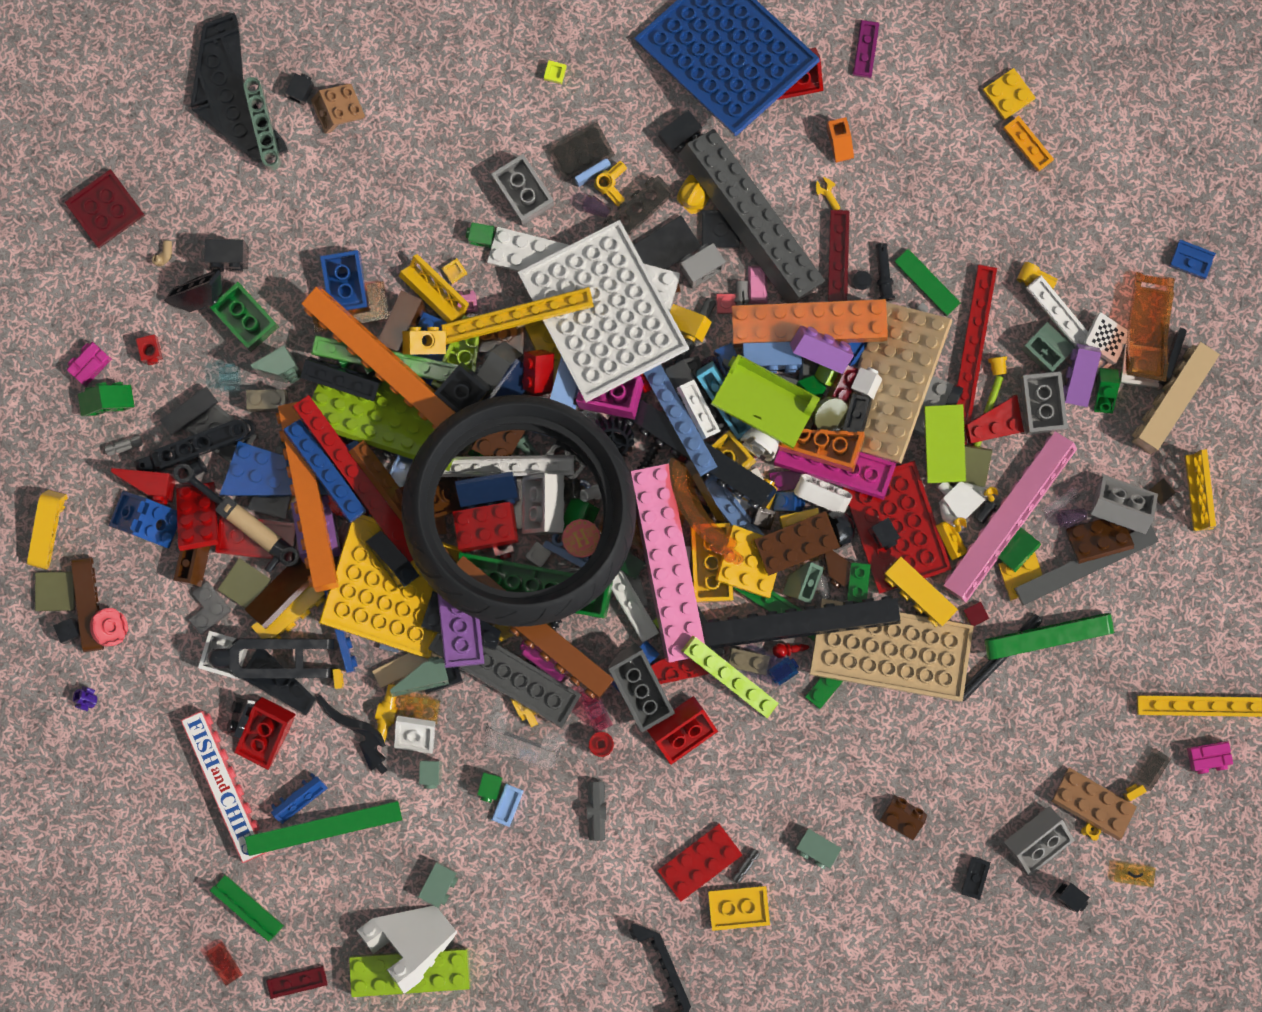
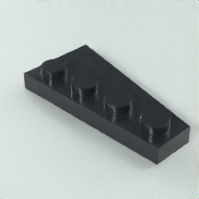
(431, 622)

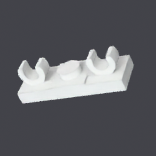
(698, 409)

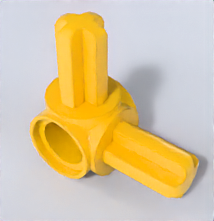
(610, 176)

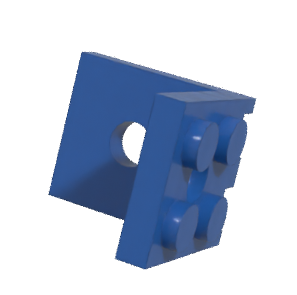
(139, 517)

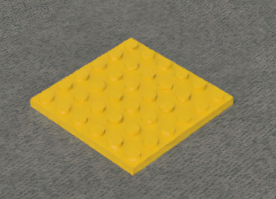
(371, 602)

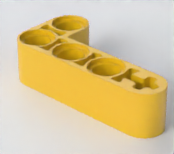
(45, 528)

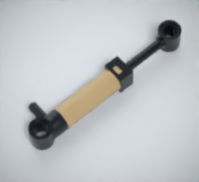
(244, 521)

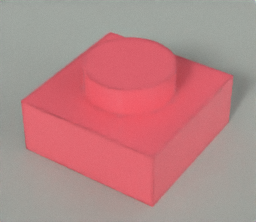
(725, 303)

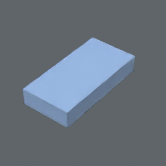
(592, 172)
(507, 805)

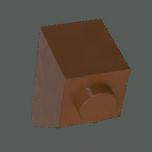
(837, 569)

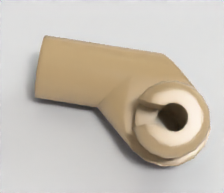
(166, 254)

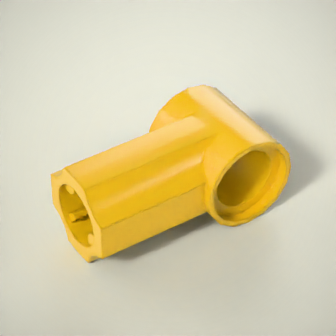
(1030, 272)

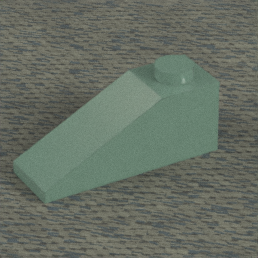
(426, 676)

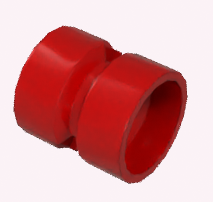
(601, 744)

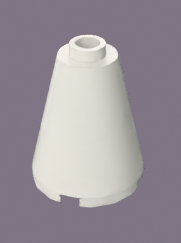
(760, 444)

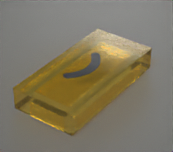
(1134, 874)

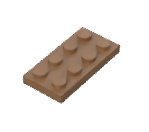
(1094, 804)

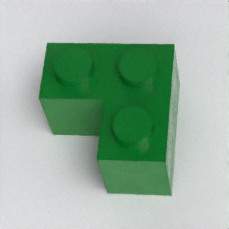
(105, 399)

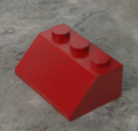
(809, 83)
(682, 730)

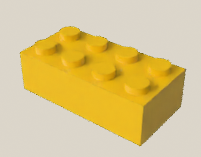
(705, 568)

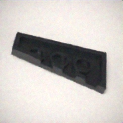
(283, 689)

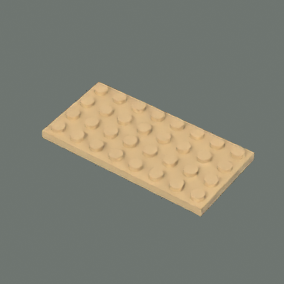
(906, 369)
(898, 657)

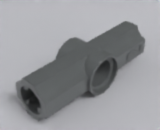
(596, 811)

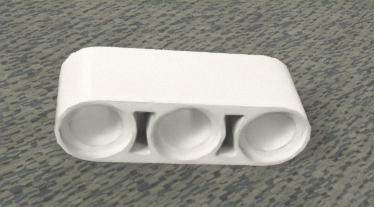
(822, 493)

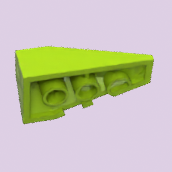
(461, 351)

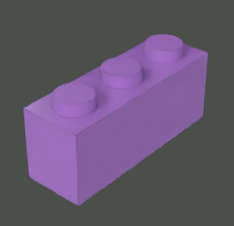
(821, 349)
(1081, 374)

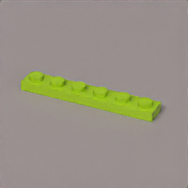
(729, 676)

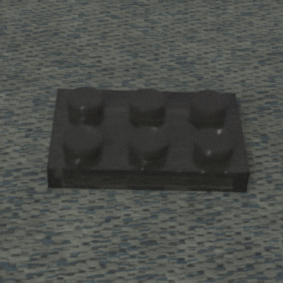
(580, 151)

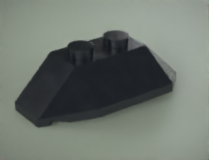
(197, 292)

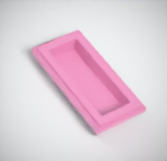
(757, 285)

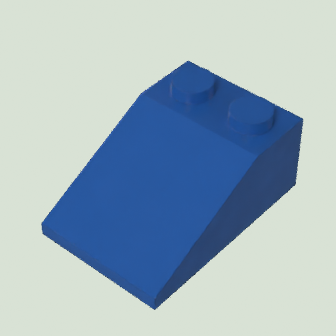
(345, 279)

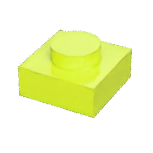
(555, 72)

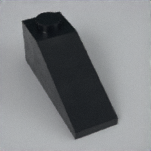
(392, 560)

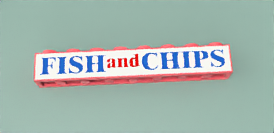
(221, 781)

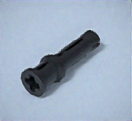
(884, 282)

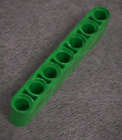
(1049, 636)

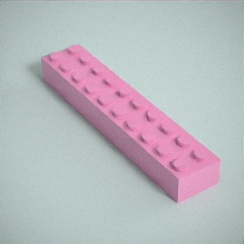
(666, 560)

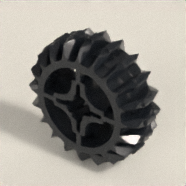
(623, 442)

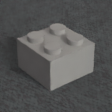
(702, 265)

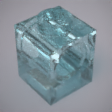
(230, 378)

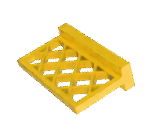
(1200, 491)

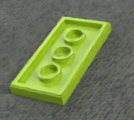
(945, 443)

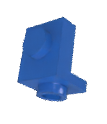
(788, 502)

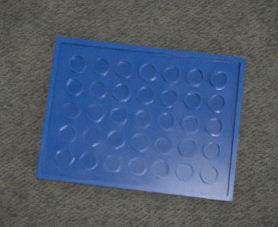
(727, 56)

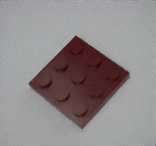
(104, 208)

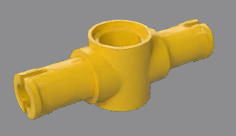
(386, 712)

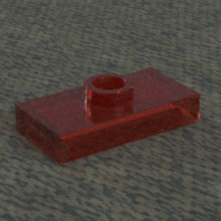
(224, 963)

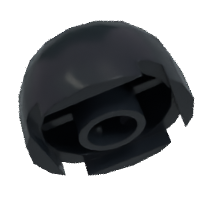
(843, 527)

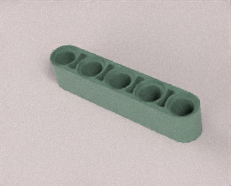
(258, 115)

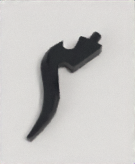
(372, 736)

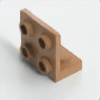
(337, 106)

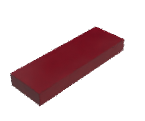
(297, 982)

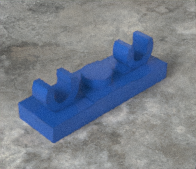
(298, 799)

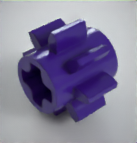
(84, 698)

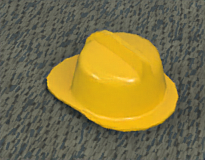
(692, 195)

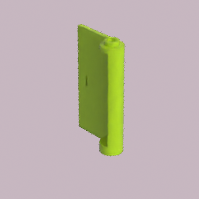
(765, 401)

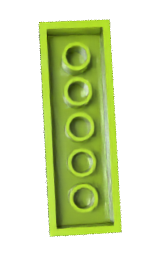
(371, 977)

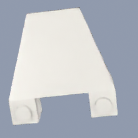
(417, 938)

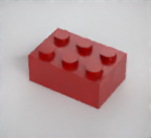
(485, 527)

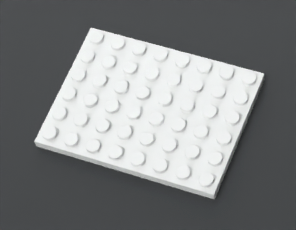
(629, 321)

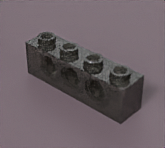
(635, 220)

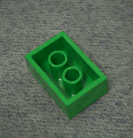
(244, 317)

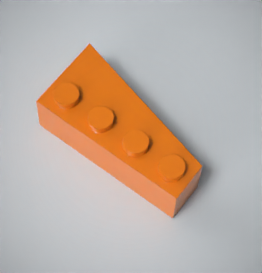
(828, 447)

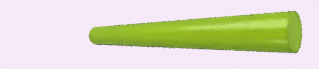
(991, 400)

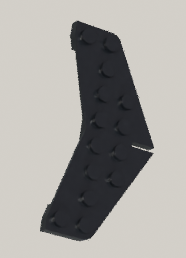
(222, 85)

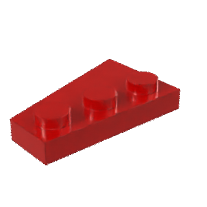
(998, 422)
(677, 670)

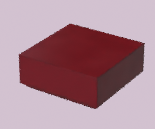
(976, 614)

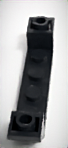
(642, 933)

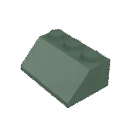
(278, 366)

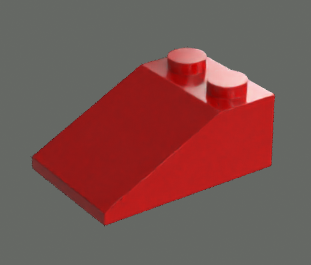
(154, 485)
(264, 732)

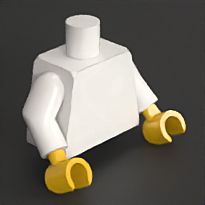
(962, 502)

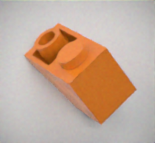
(840, 139)

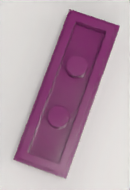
(866, 49)

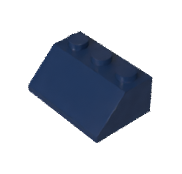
(511, 382)
(487, 490)

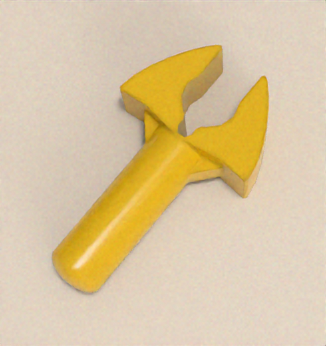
(828, 194)

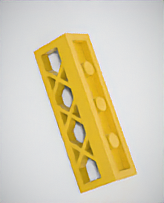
(433, 292)

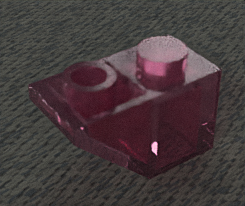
(596, 712)

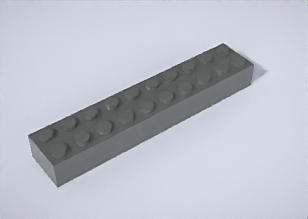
(751, 217)

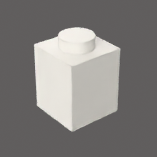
(866, 382)

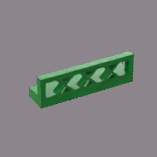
(247, 908)

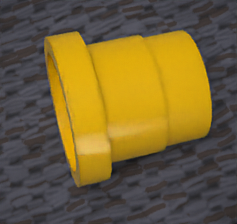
(998, 365)

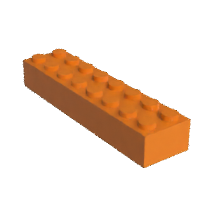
(842, 320)

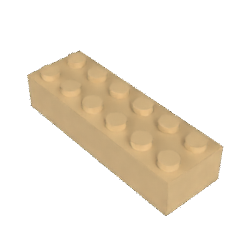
(1175, 398)

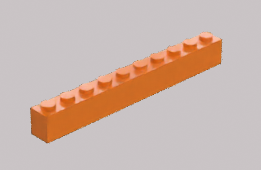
(376, 356)
(310, 510)

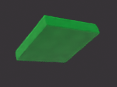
(1019, 550)

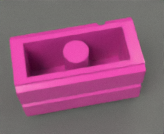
(88, 363)
(1210, 756)

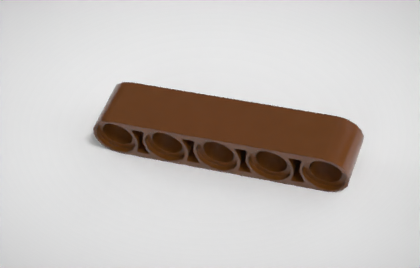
(86, 600)

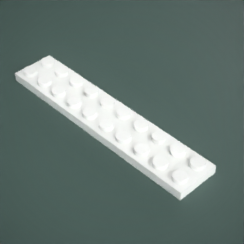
(520, 250)

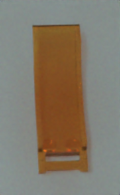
(1149, 328)
(696, 516)

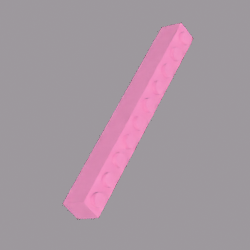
(1010, 516)

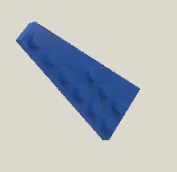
(258, 474)

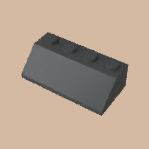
(685, 372)
(640, 687)

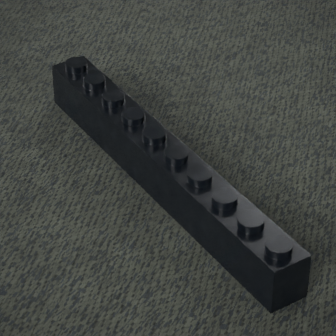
(727, 472)
(802, 623)

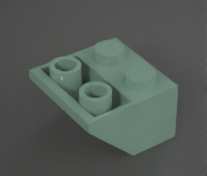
(1048, 348)

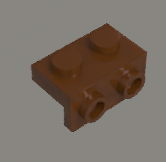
(904, 817)

